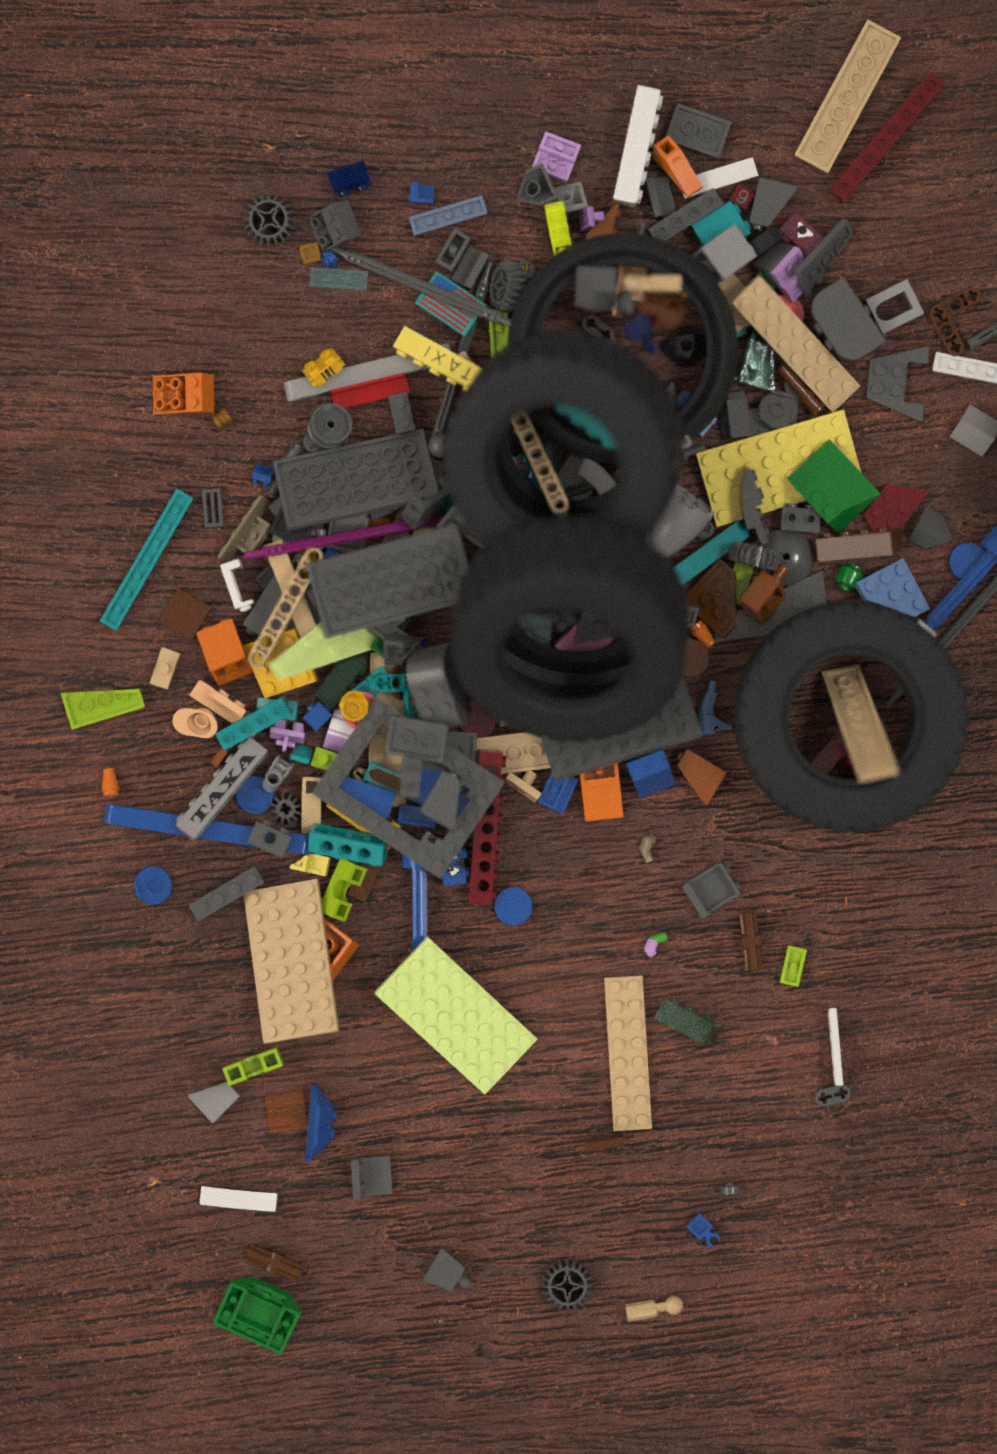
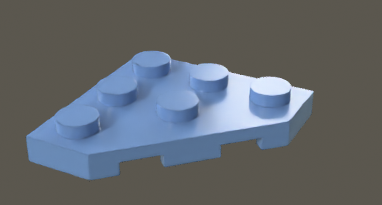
(894, 588)

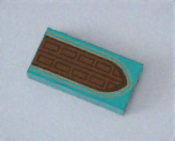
(383, 777)

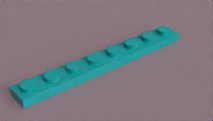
(146, 559)

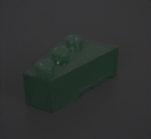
(756, 363)
(341, 679)

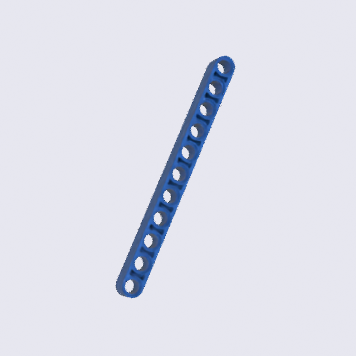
(215, 831)

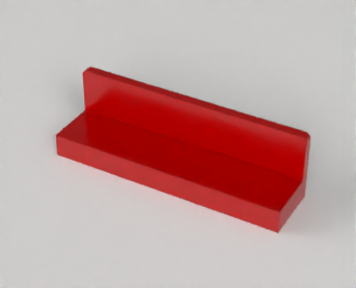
(370, 391)

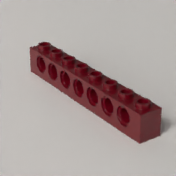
(886, 137)
(476, 894)

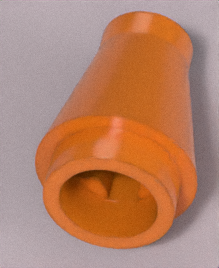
(702, 633)
(109, 783)

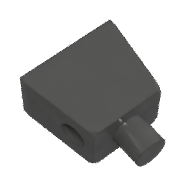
(446, 1271)

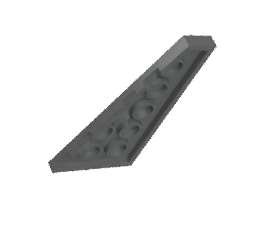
(799, 598)

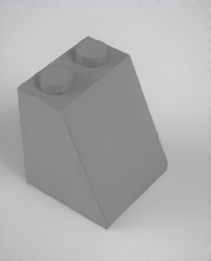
(725, 254)

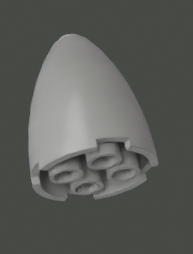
(680, 522)

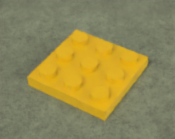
(266, 678)

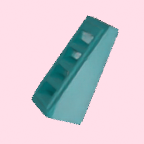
(302, 754)

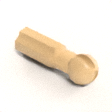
(653, 283)
(650, 1308)

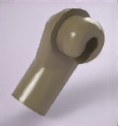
(645, 846)

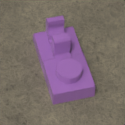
(589, 217)

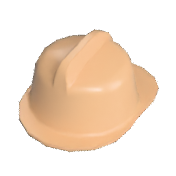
(195, 722)

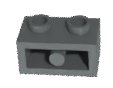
(799, 518)

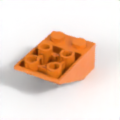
(183, 393)
(601, 793)

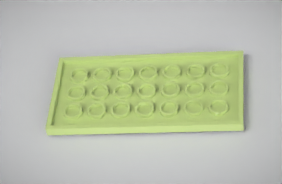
(455, 1015)

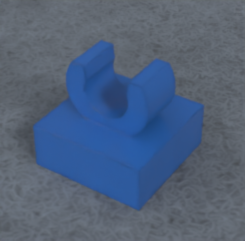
(262, 474)

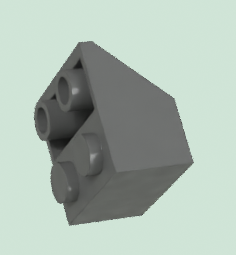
(335, 225)

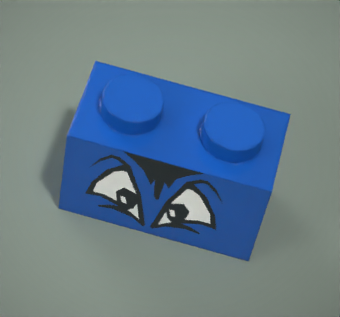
(457, 872)

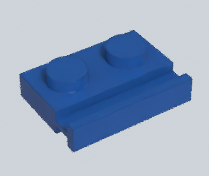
(558, 793)

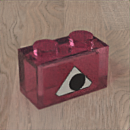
(800, 234)

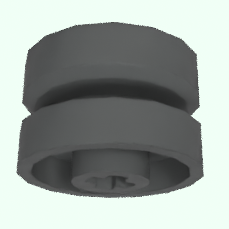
(328, 416)

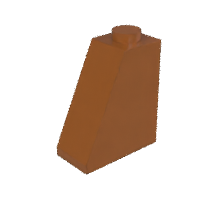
(700, 774)

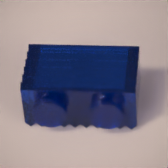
(349, 179)

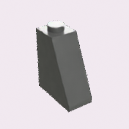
(768, 202)
(443, 801)

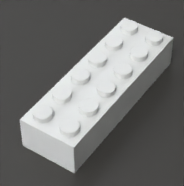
(636, 146)

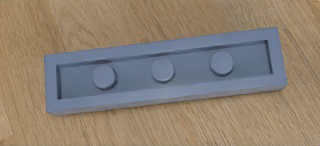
(448, 215)

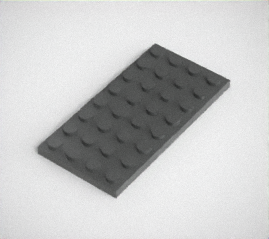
(354, 479)
(388, 580)
(670, 727)

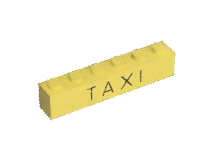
(436, 358)

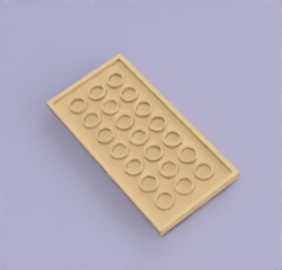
(291, 961)

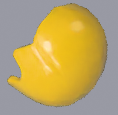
(353, 706)

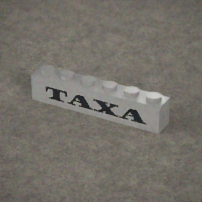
(221, 789)

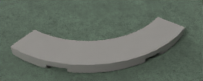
(596, 476)

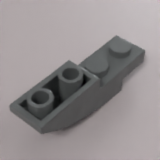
(750, 498)

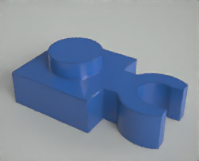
(701, 1228)

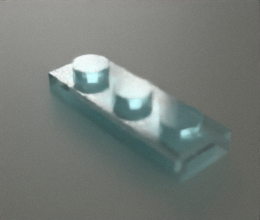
(338, 279)

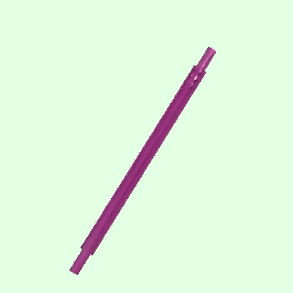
(279, 549)

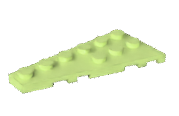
(316, 651)

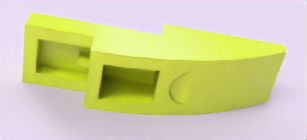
(557, 226)

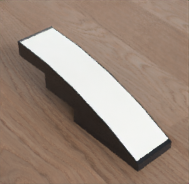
(237, 1198)

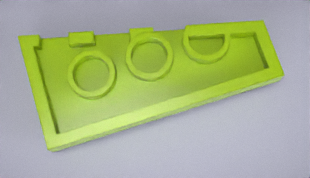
(96, 706)

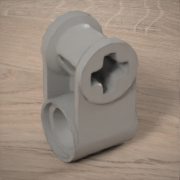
(278, 771)

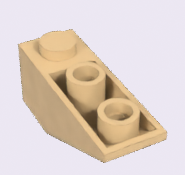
(310, 804)

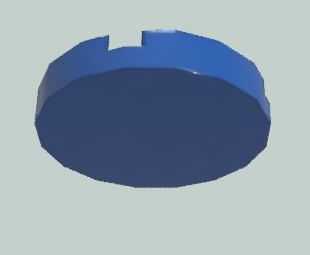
(964, 558)
(253, 796)
(153, 885)
(513, 906)

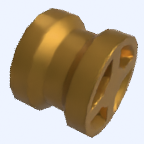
(222, 418)

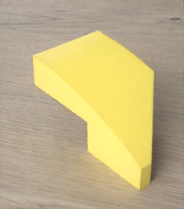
(313, 864)

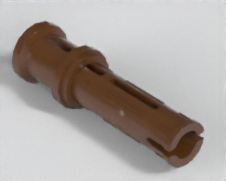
(805, 396)

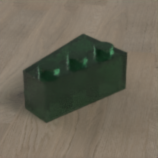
(688, 1021)

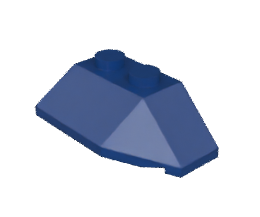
(319, 1123)

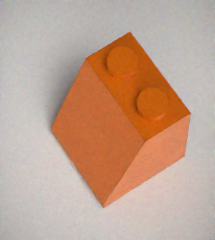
(224, 652)

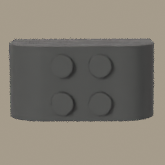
(844, 323)
(437, 686)

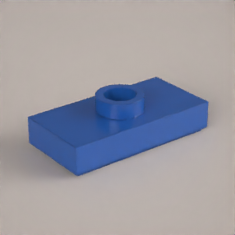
(411, 816)

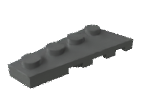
(822, 257)

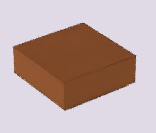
(219, 757)

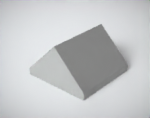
(572, 197)
(975, 430)

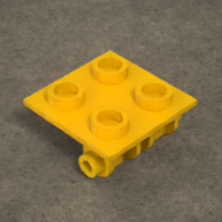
(327, 359)

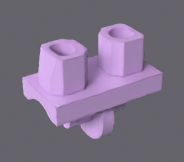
(286, 737)

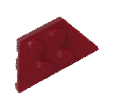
(893, 507)

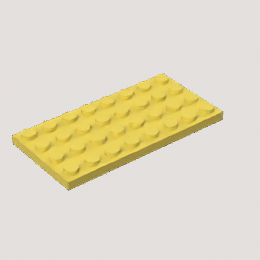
(774, 458)

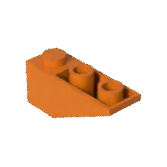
(676, 166)

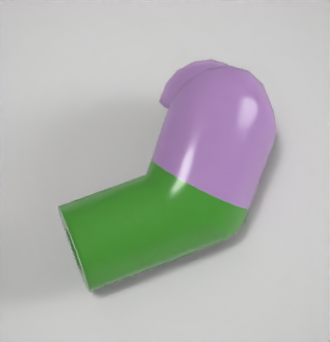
(652, 943)

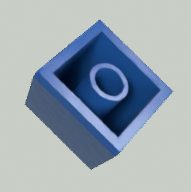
(650, 773)

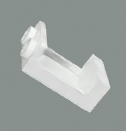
(227, 570)

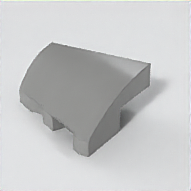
(215, 1100)

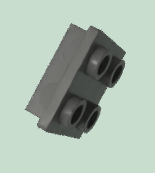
(371, 1176)

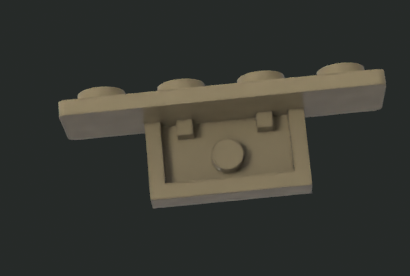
(249, 533)

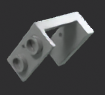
(886, 326)

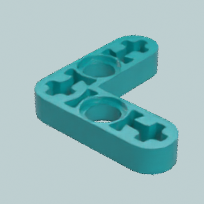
(389, 688)

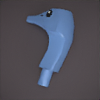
(707, 720)

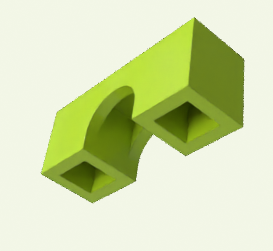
(334, 899)
(253, 1065)

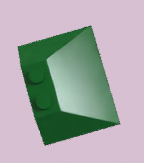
(833, 486)
(258, 1313)

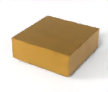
(310, 253)

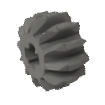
(283, 815)

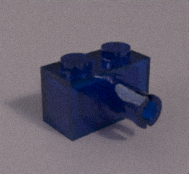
(640, 330)

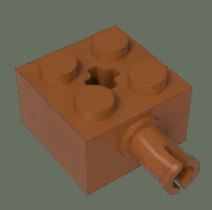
(764, 595)

